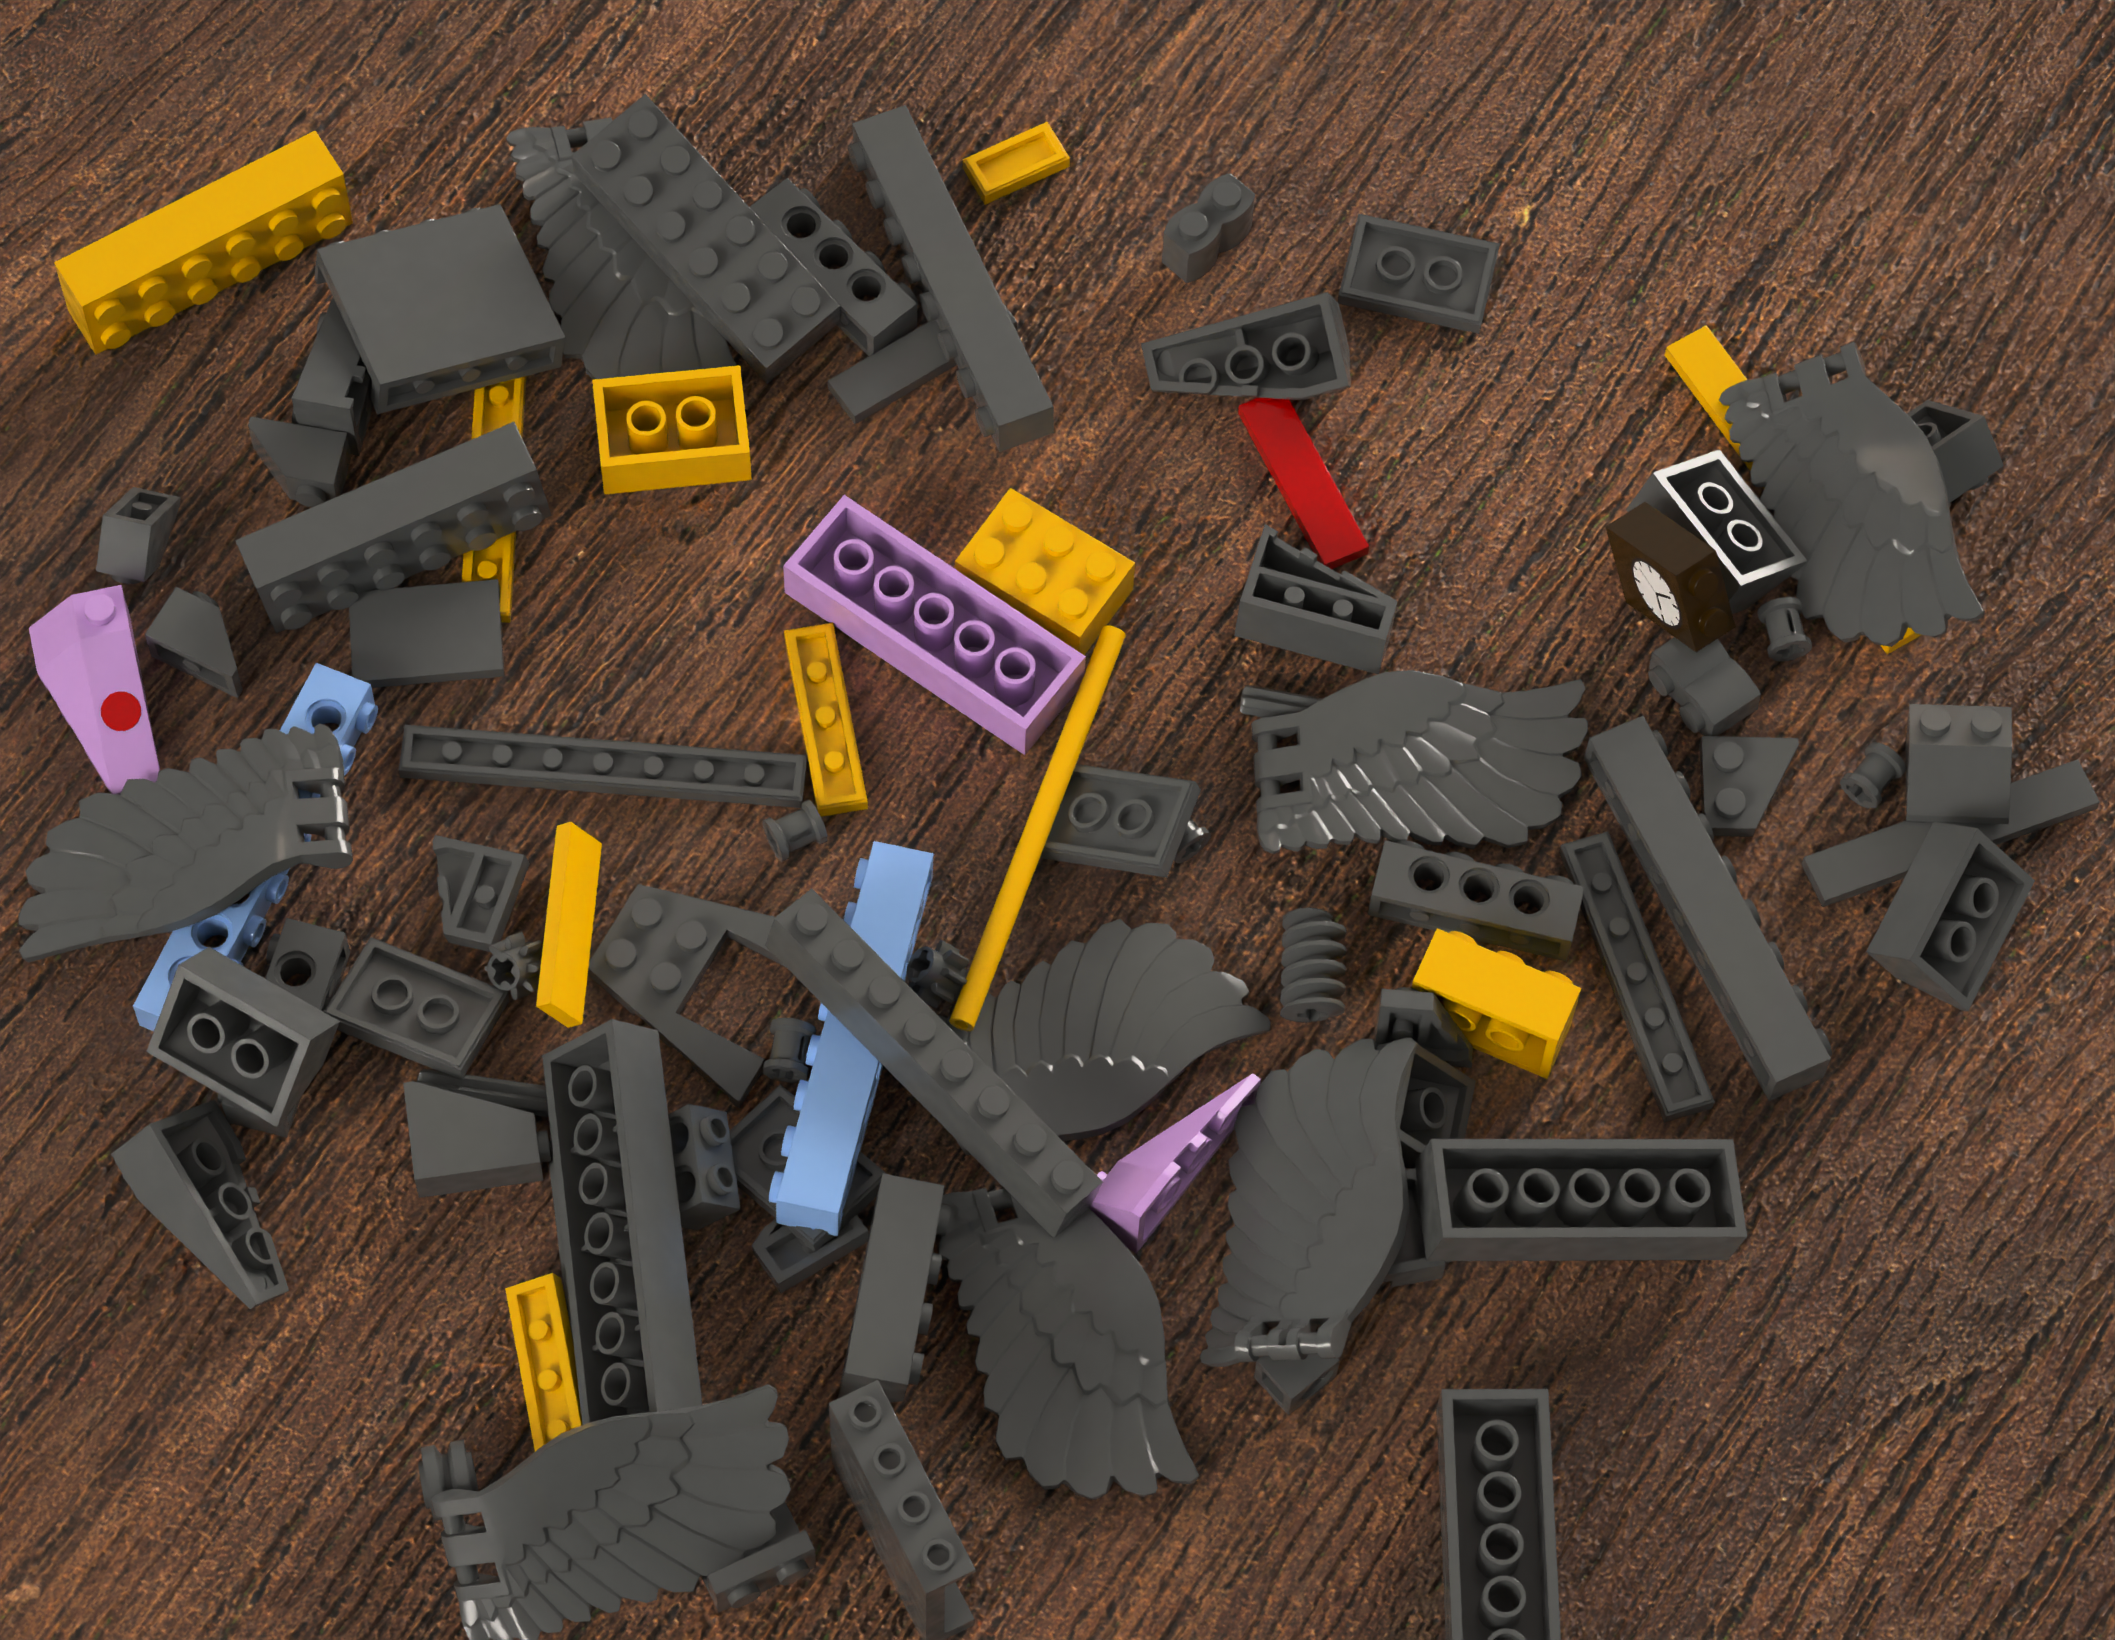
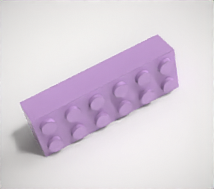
(934, 624)

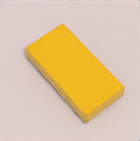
(1016, 163)

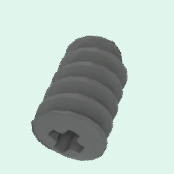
(1311, 966)

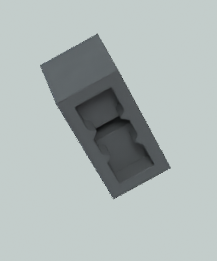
(703, 1165)

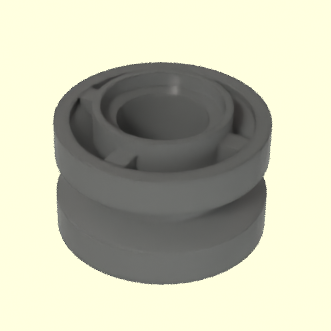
(446, 1471)

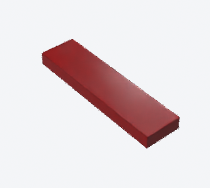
(1303, 481)

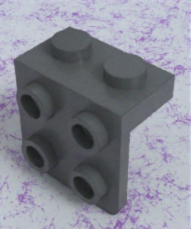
(778, 1561)

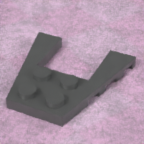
(656, 962)

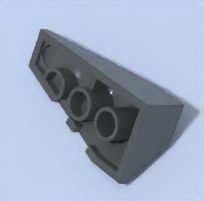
(1270, 353)
(194, 1185)

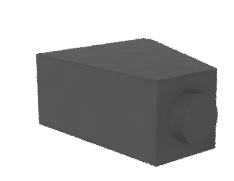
(470, 1142)

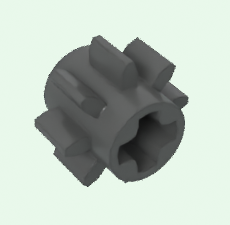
(515, 965)
(937, 973)

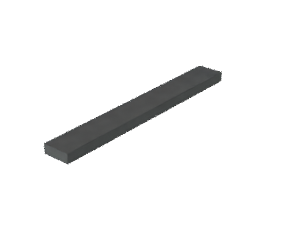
(603, 766)

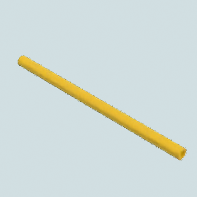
(1037, 829)

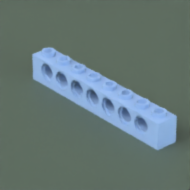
(324, 699)

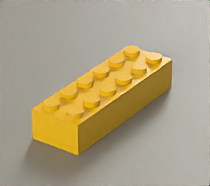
(205, 243)

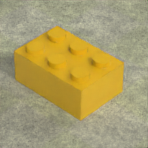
(672, 429)
(1048, 570)
(1499, 1000)

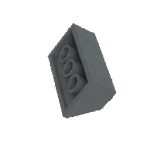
(893, 1287)

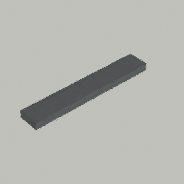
(1889, 852)
(1637, 978)

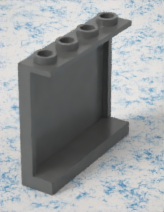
(442, 307)
(900, 1511)

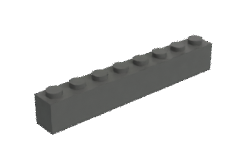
(952, 279)
(1708, 908)
(933, 1063)

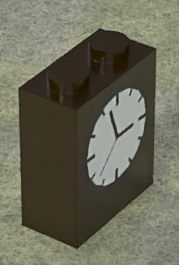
(1670, 576)

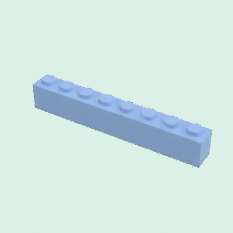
(844, 1072)

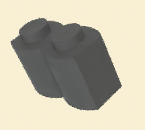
(1208, 228)
(1705, 683)

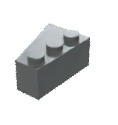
(334, 383)
(1313, 609)

